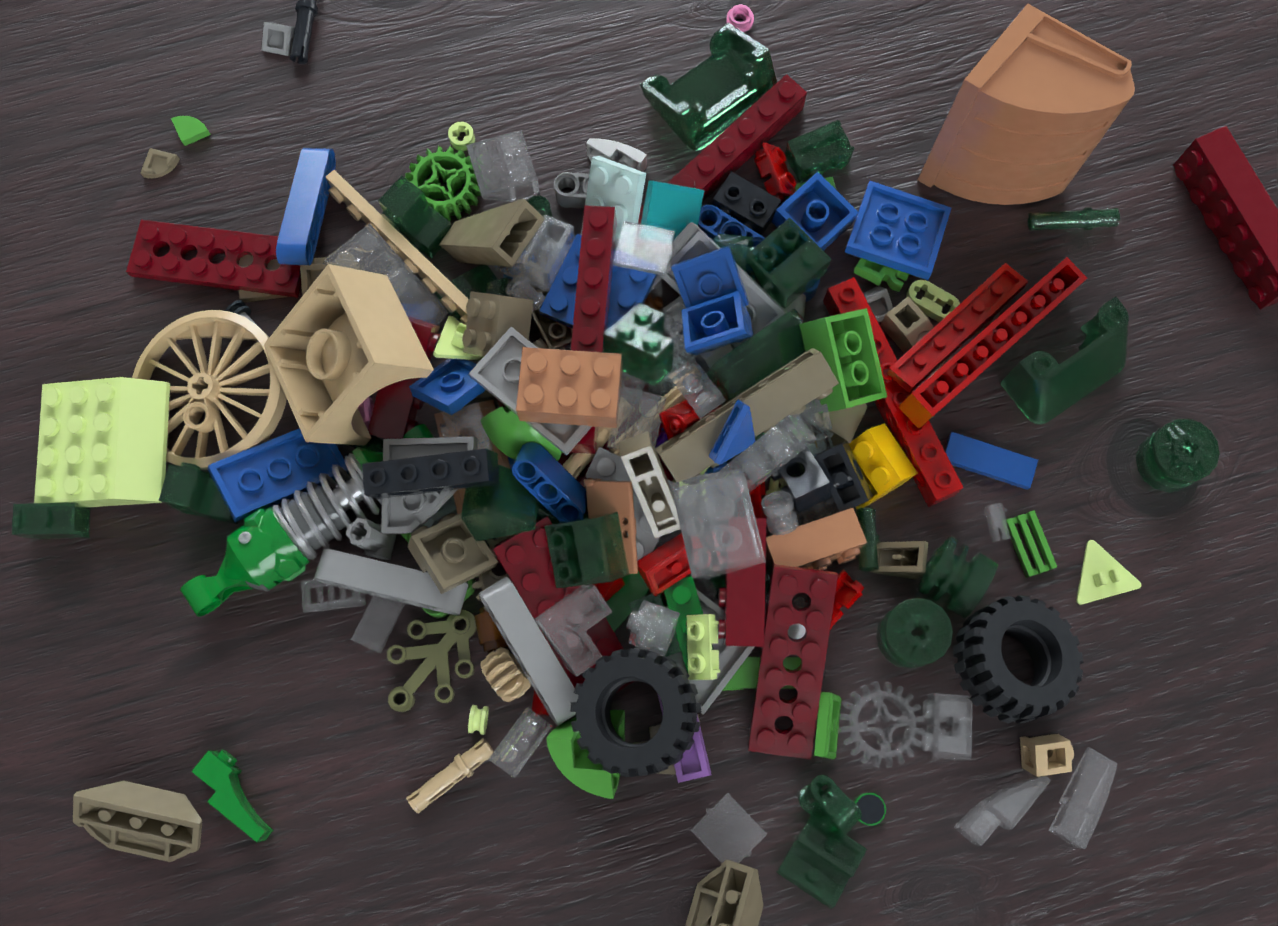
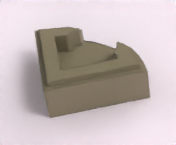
(158, 163)

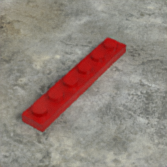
(957, 328)

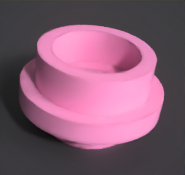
(740, 12)

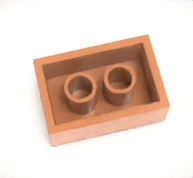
(569, 387)
(817, 543)

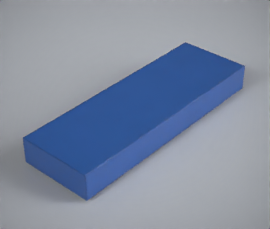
(990, 460)

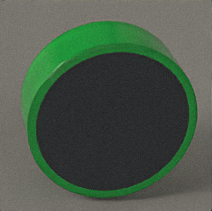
(871, 807)

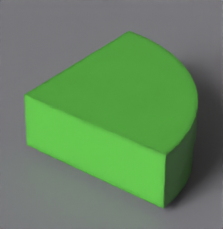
(189, 129)

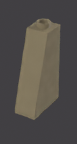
(493, 235)

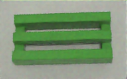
(1040, 539)
(827, 725)

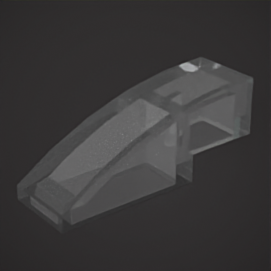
(1084, 799)
(1001, 808)

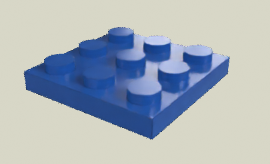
(898, 230)
(627, 290)

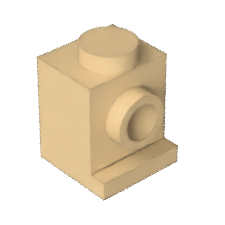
(1046, 755)

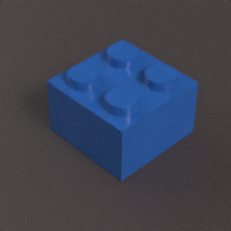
(817, 211)

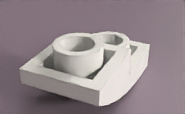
(617, 152)

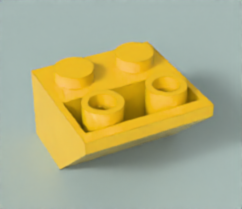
(881, 462)

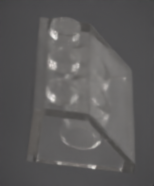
(717, 523)

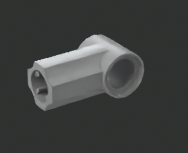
(368, 536)

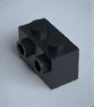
(746, 203)

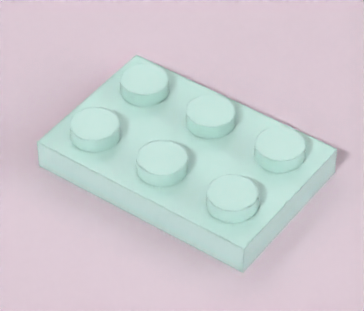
(617, 187)

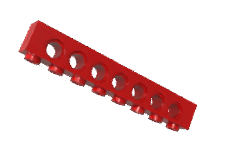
(991, 343)
(922, 447)

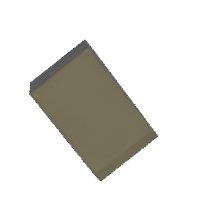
(845, 423)
(902, 559)

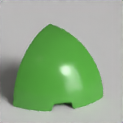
(510, 433)
(574, 761)

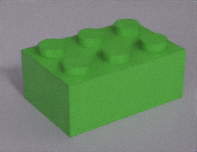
(851, 354)

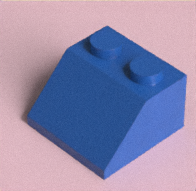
(716, 323)

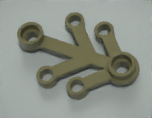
(436, 656)

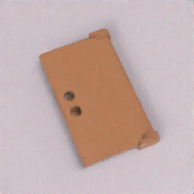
(615, 497)

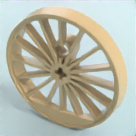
(214, 382)

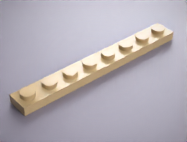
(433, 279)

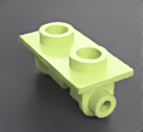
(701, 634)

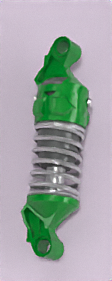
(284, 539)

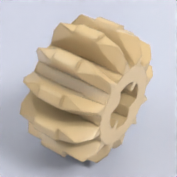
(505, 674)

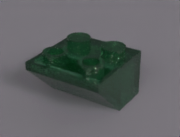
(788, 263)
(499, 508)
(587, 550)

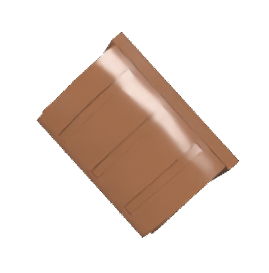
(1028, 114)

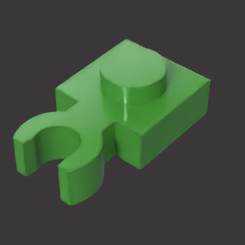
(877, 273)

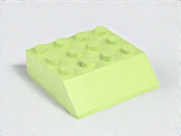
(102, 442)

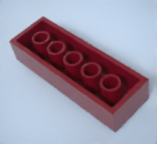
(1235, 210)

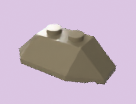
(139, 820)
(727, 897)

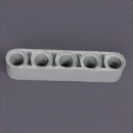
(387, 581)
(530, 649)

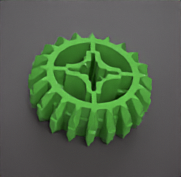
(460, 174)

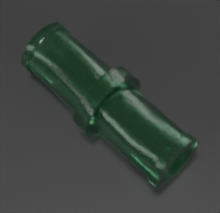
(868, 557)

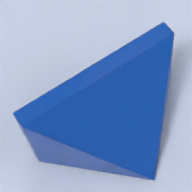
(735, 435)

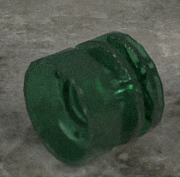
(1165, 466)
(961, 579)
(912, 652)

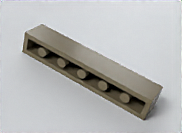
(769, 401)

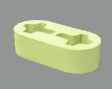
(933, 301)

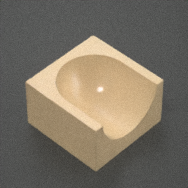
(340, 349)

